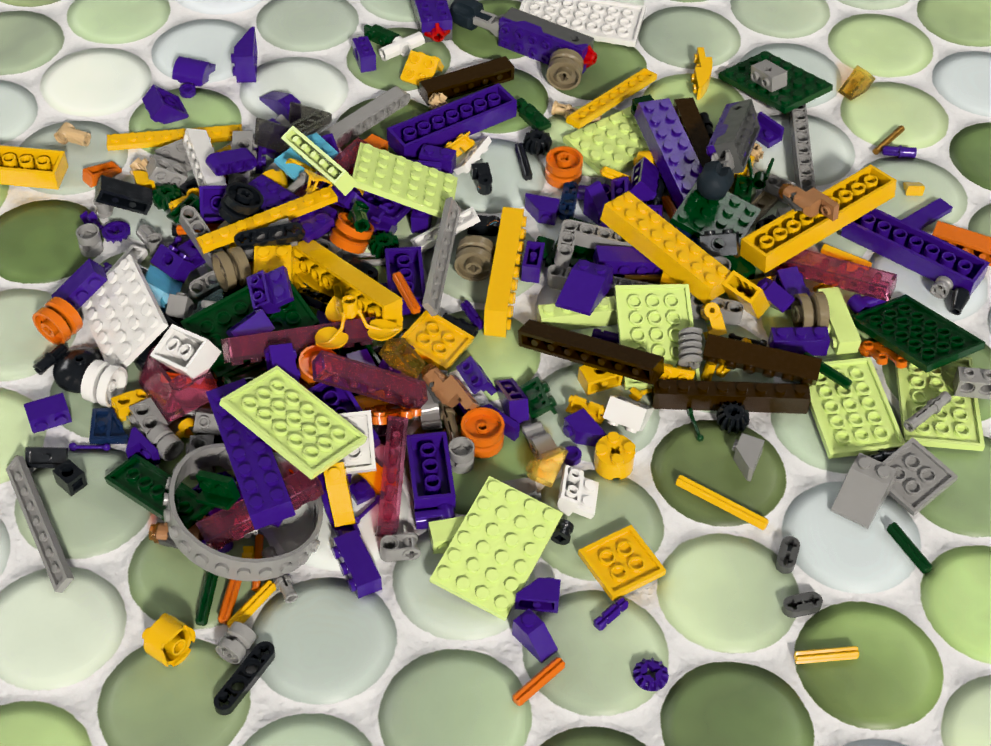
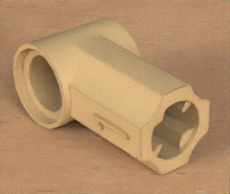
(68, 133)

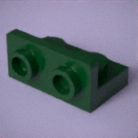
(379, 34)
(538, 397)
(217, 490)

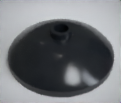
(72, 366)

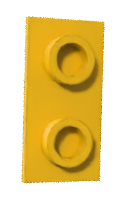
(462, 142)
(677, 373)
(595, 410)

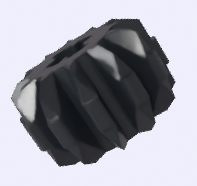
(537, 142)
(732, 417)

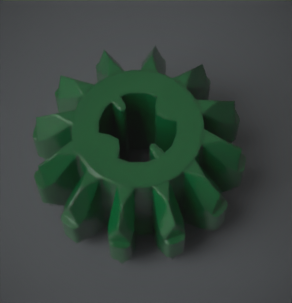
(165, 194)
(380, 242)

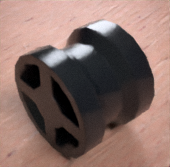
(562, 532)

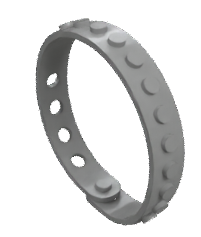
(220, 563)

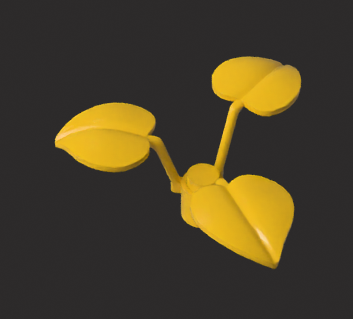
(312, 176)
(347, 308)

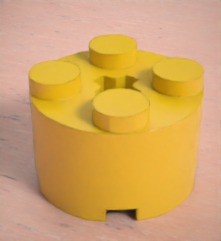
(614, 456)
(168, 640)

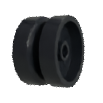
(240, 202)

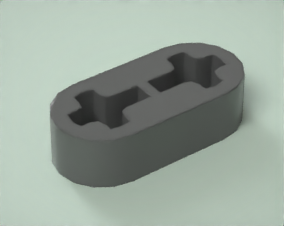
(783, 553)
(801, 603)

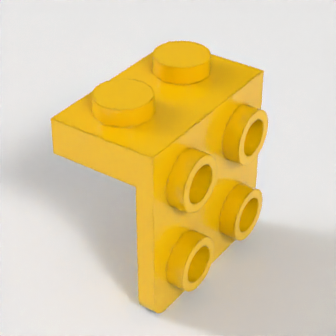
(420, 67)

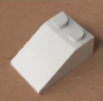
(185, 352)

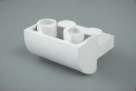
(577, 493)

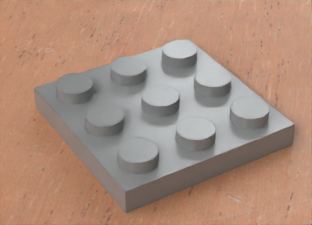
(918, 476)

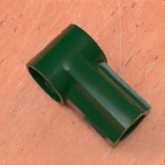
(358, 216)

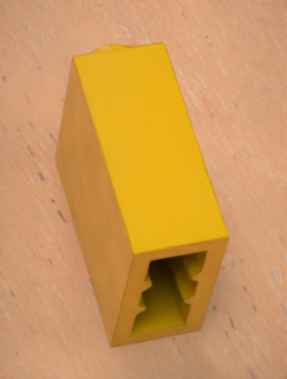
(747, 293)

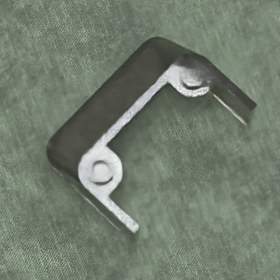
(304, 118)

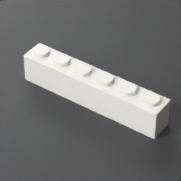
(198, 148)

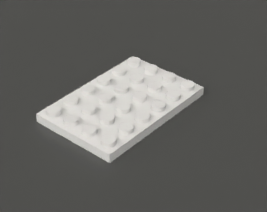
(124, 314)

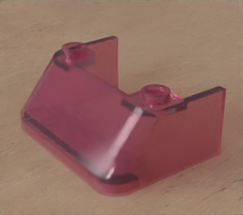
(176, 395)

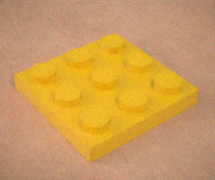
(437, 340)
(621, 562)

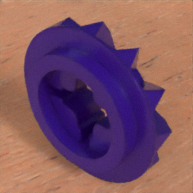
(111, 228)
(647, 681)

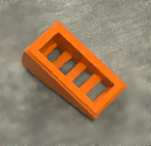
(92, 174)

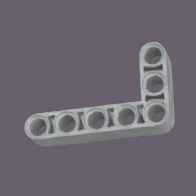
(189, 226)
(583, 235)

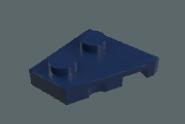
(106, 427)

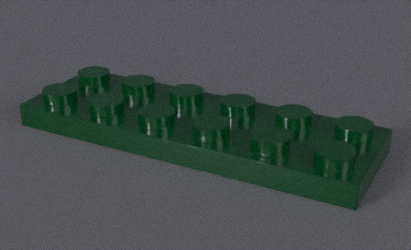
(146, 486)

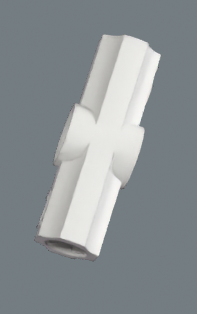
(401, 46)

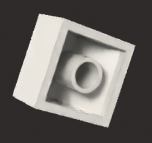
(627, 413)

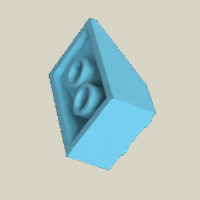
(294, 170)
(162, 286)

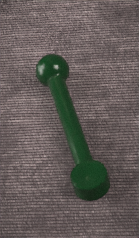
(699, 437)

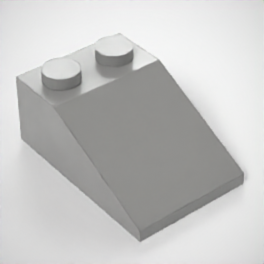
(864, 490)

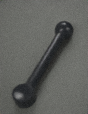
(761, 342)

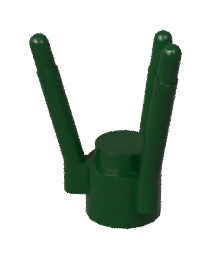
(759, 178)

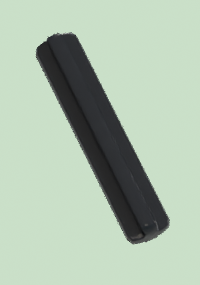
(523, 161)

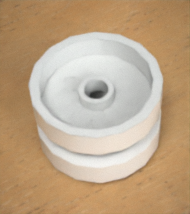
(103, 382)

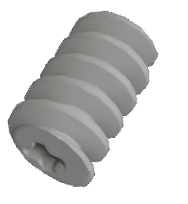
(689, 347)

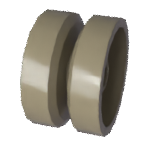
(565, 69)
(474, 258)
(231, 268)
(810, 310)

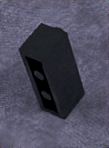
(123, 195)

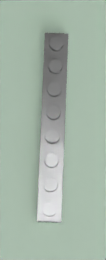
(441, 257)
(39, 524)

